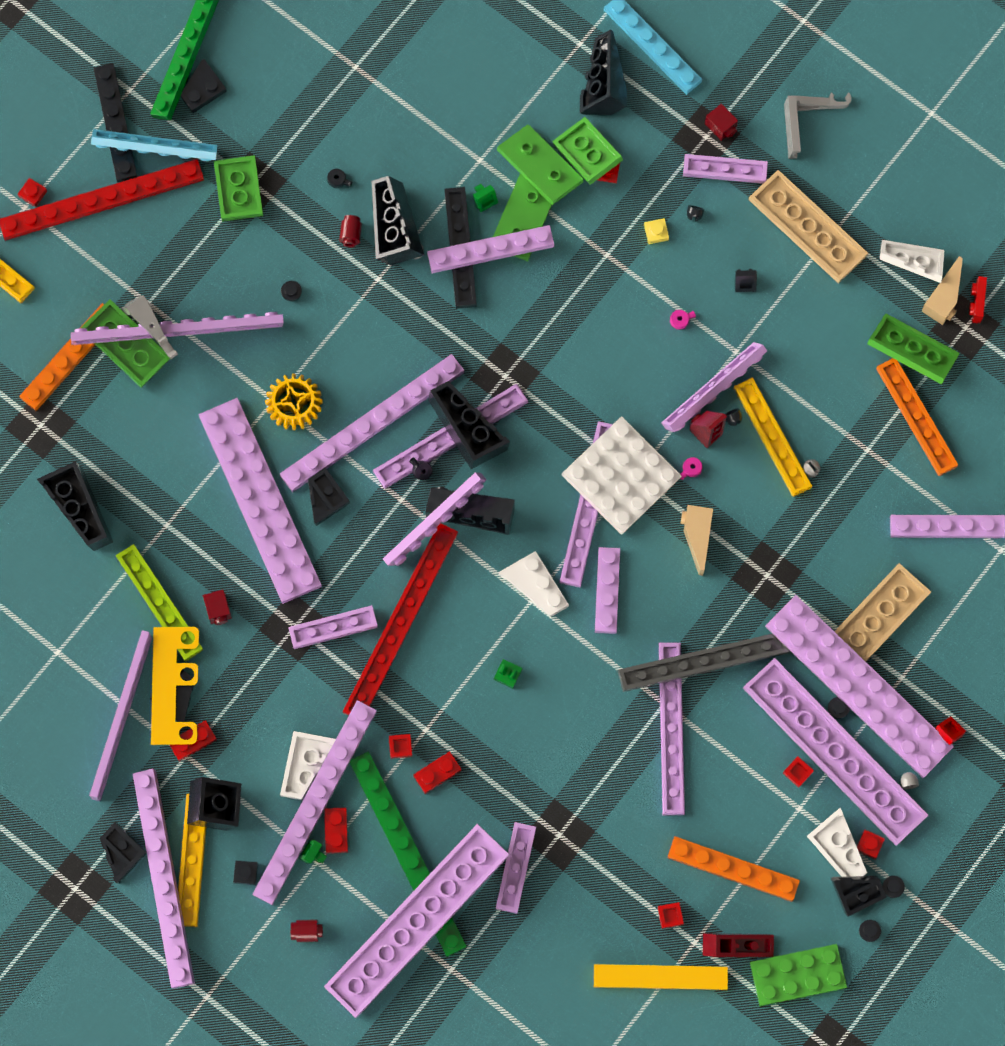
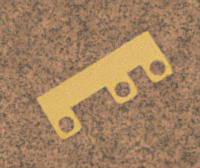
(164, 681)

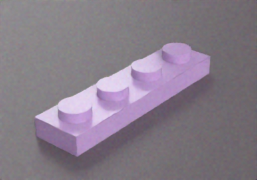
(725, 168)
(607, 590)
(333, 627)
(515, 868)

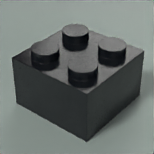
(214, 803)

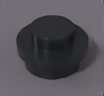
(291, 290)
(838, 708)
(893, 886)
(870, 930)

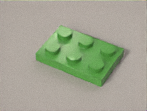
(587, 150)
(238, 188)

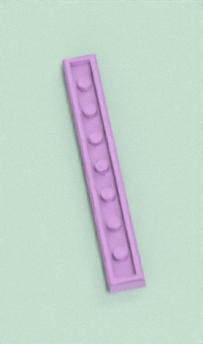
(441, 441)
(581, 534)
(121, 716)
(671, 738)

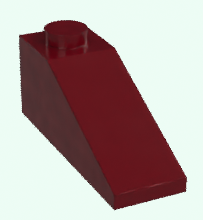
(708, 427)
(738, 945)

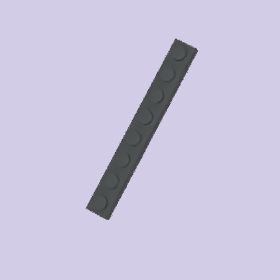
(701, 662)

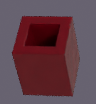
(721, 122)
(217, 607)

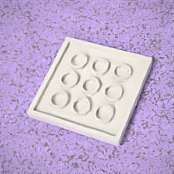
(621, 475)

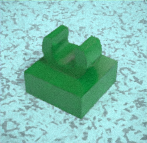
(484, 197)
(508, 673)
(312, 853)

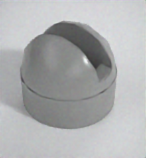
(809, 470)
(909, 781)

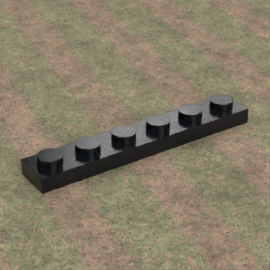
(114, 119)
(459, 234)

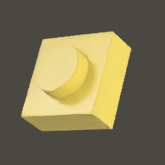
(656, 231)

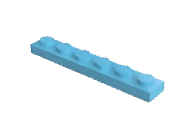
(653, 45)
(148, 144)

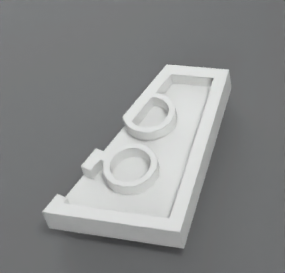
(914, 258)
(536, 583)
(303, 763)
(838, 846)

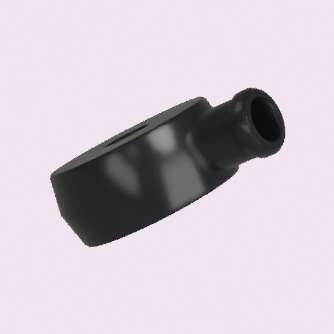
(341, 181)
(418, 466)

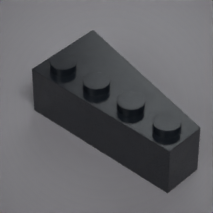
(393, 223)
(469, 430)
(75, 499)
(479, 512)

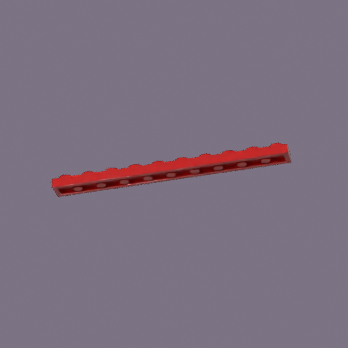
(101, 199)
(402, 617)

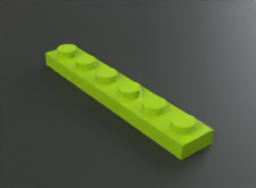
(156, 597)

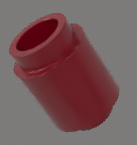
(350, 231)
(306, 930)

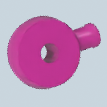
(684, 316)
(688, 471)

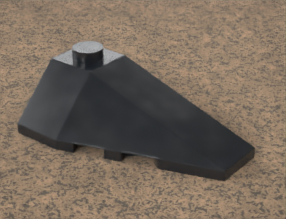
(605, 84)

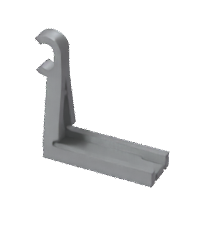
(804, 103)
(143, 314)

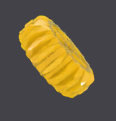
(286, 404)

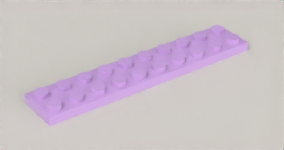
(260, 501)
(859, 686)
(835, 751)
(416, 920)

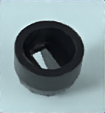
(694, 211)
(733, 417)

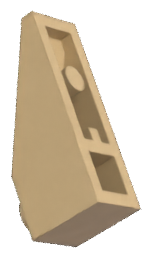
(944, 298)
(697, 531)

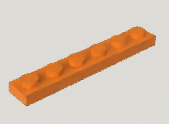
(55, 372)
(917, 416)
(733, 869)

